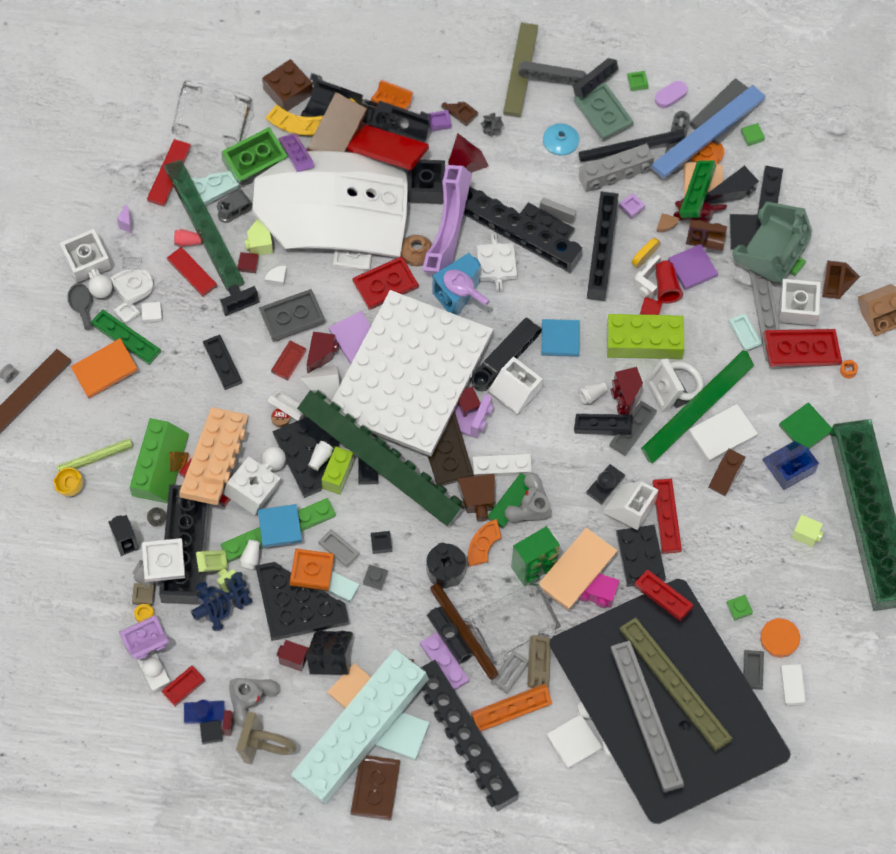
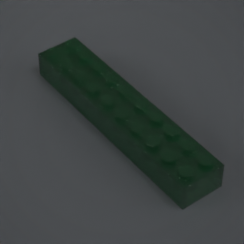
(868, 507)

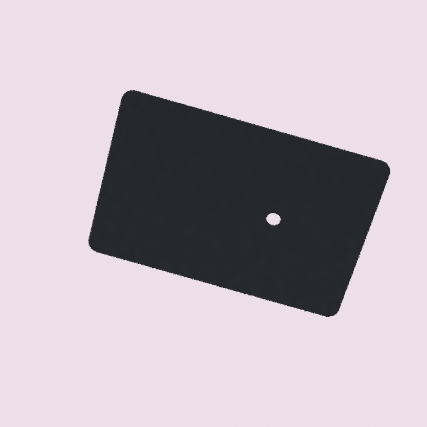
(711, 672)

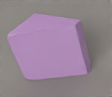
(124, 220)

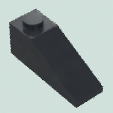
(734, 187)

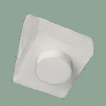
(641, 283)

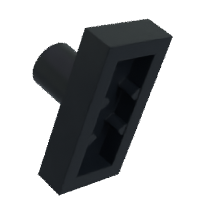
(239, 299)

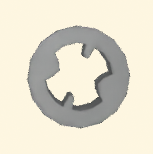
(8, 373)

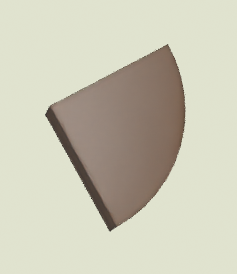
(667, 222)

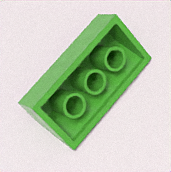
(152, 469)

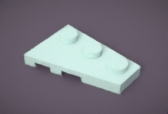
(215, 186)

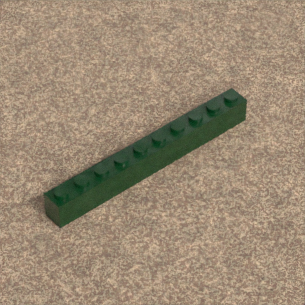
(380, 457)

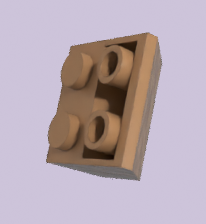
(879, 309)

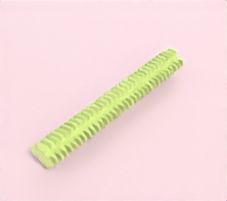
(93, 456)

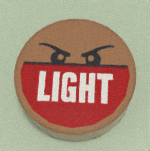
(280, 418)

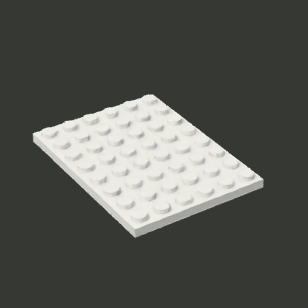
(411, 371)

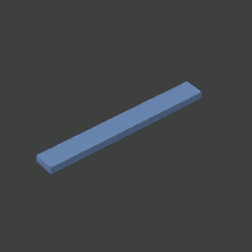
(708, 132)

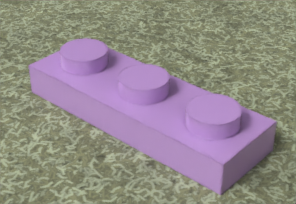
(438, 651)

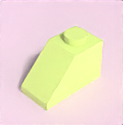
(258, 239)

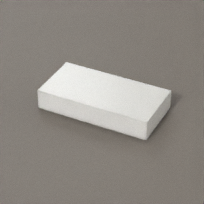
(286, 404)
(793, 685)

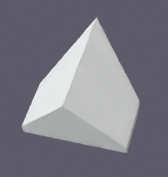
(324, 379)

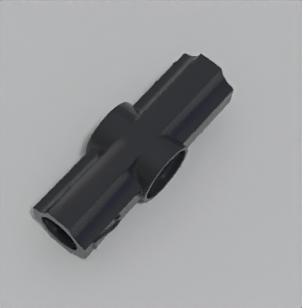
(443, 626)

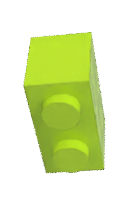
(337, 470)

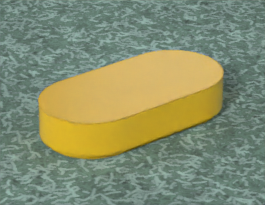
(645, 252)

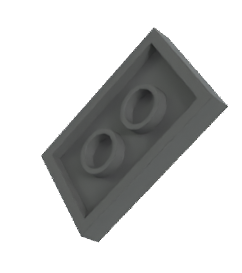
(292, 315)

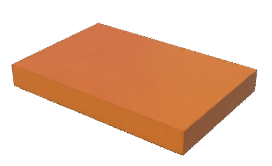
(104, 368)

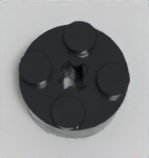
(455, 563)

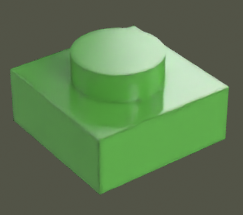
(739, 607)

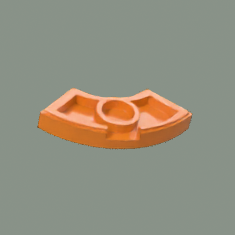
(482, 542)

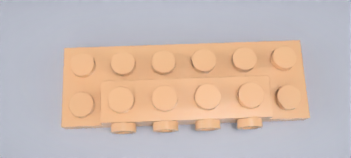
(214, 456)

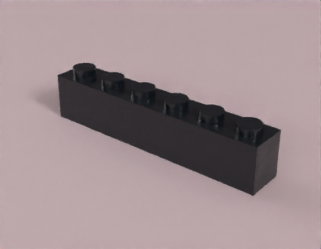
(602, 246)

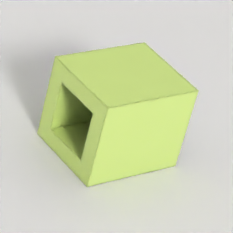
(808, 531)

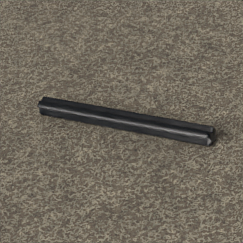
(613, 149)

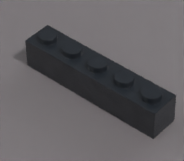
(595, 77)

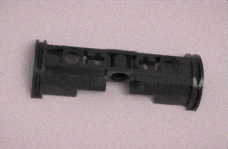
(324, 92)

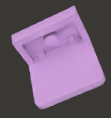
(475, 420)
(144, 637)

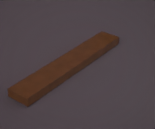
(32, 387)

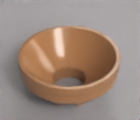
(412, 256)

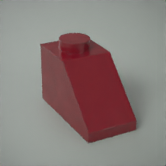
(321, 350)

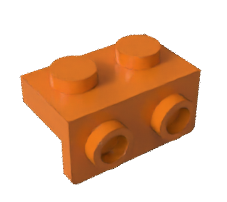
(393, 95)

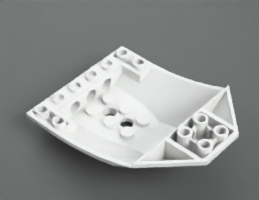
(317, 212)

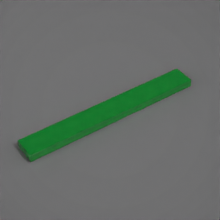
(697, 406)

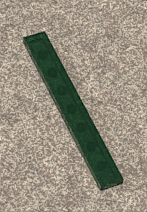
(203, 224)

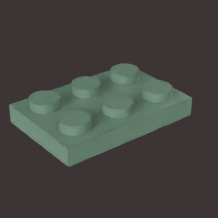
(604, 111)

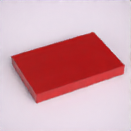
(377, 282)

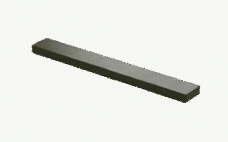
(676, 684)

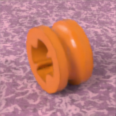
(850, 374)

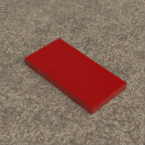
(388, 147)
(802, 347)

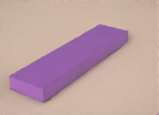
(296, 152)

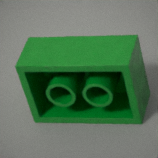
(535, 556)

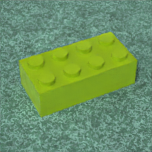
(645, 336)

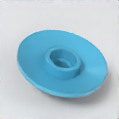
(561, 145)

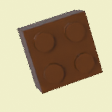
(287, 85)

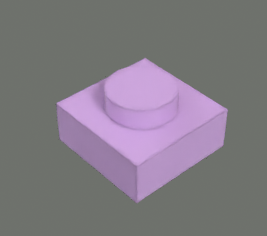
(632, 205)

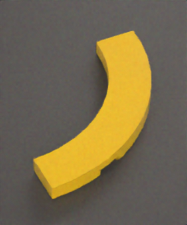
(293, 123)

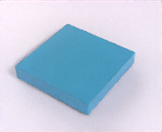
(560, 337)
(279, 525)

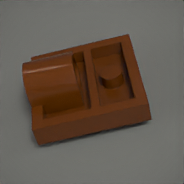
(707, 234)

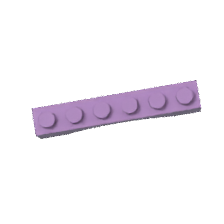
(455, 190)

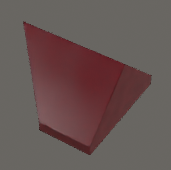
(467, 155)

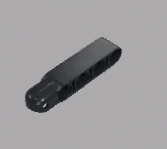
(511, 346)

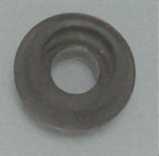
(154, 512)

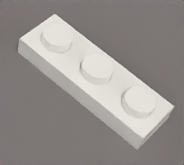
(502, 465)

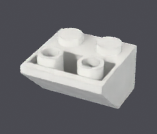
(515, 385)
(632, 503)

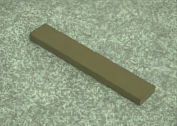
(518, 84)

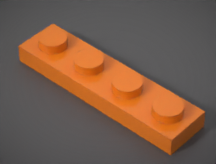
(511, 707)

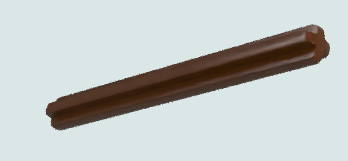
(464, 631)

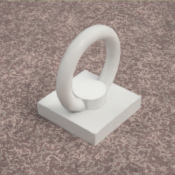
(667, 386)

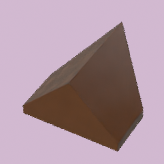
(837, 279)

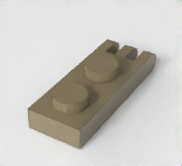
(538, 661)

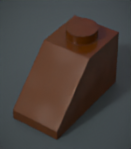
(727, 472)

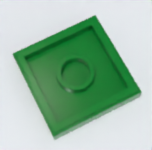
(806, 426)

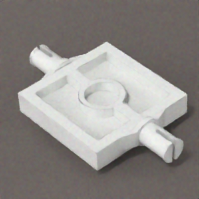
(497, 262)

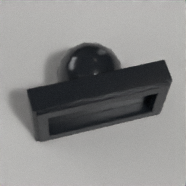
(605, 484)

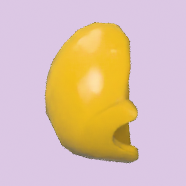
(68, 481)

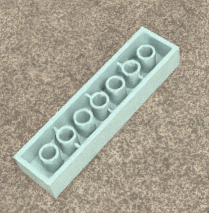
(360, 726)

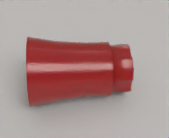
(667, 283)

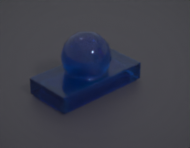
(203, 711)

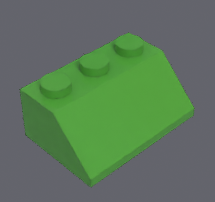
(253, 154)

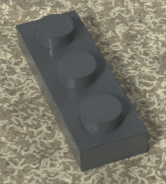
(641, 418)

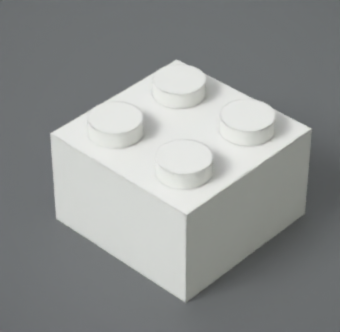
(799, 302)

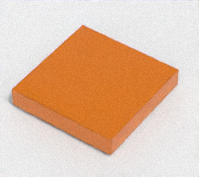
(311, 569)

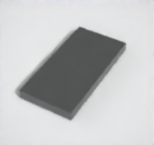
(727, 95)

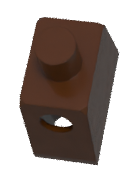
(477, 494)

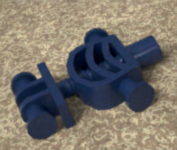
(220, 607)

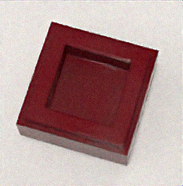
(248, 262)
(227, 723)

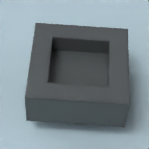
(375, 577)

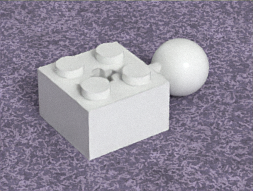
(87, 260)
(254, 481)

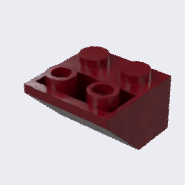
(626, 389)

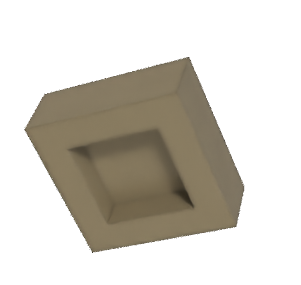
(142, 594)

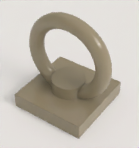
(252, 739)

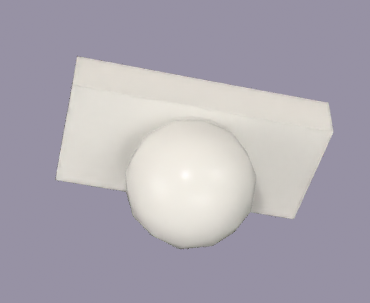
(153, 671)

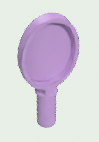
(462, 285)

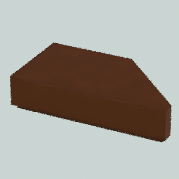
(461, 111)

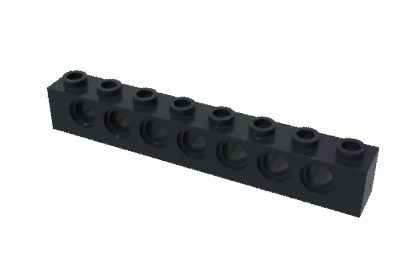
(518, 234)
(496, 798)

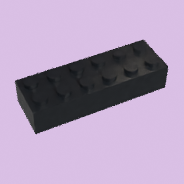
(187, 521)

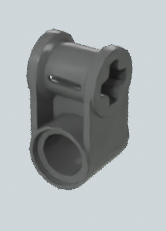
(234, 205)

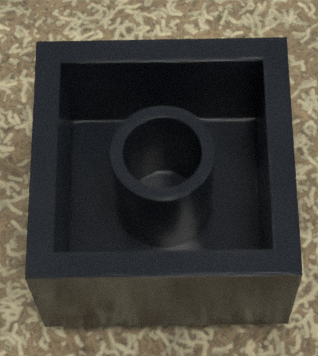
(426, 182)

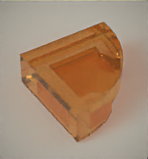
(178, 460)

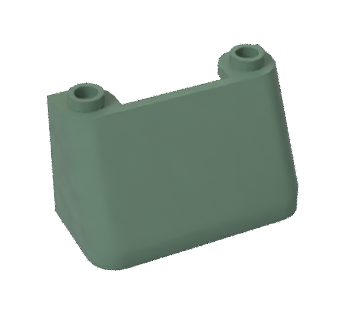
(777, 242)

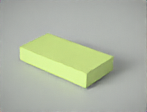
(211, 560)

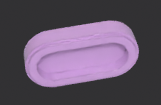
(671, 94)

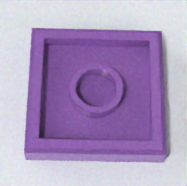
(693, 267)

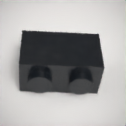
(123, 535)

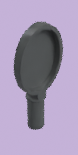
(79, 300)

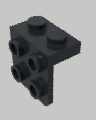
(329, 652)

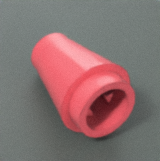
(186, 238)

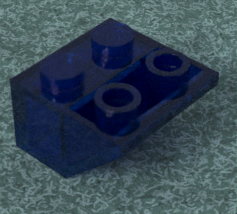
(791, 464)

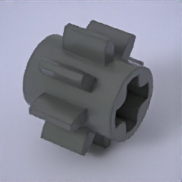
(492, 124)

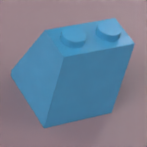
(450, 301)

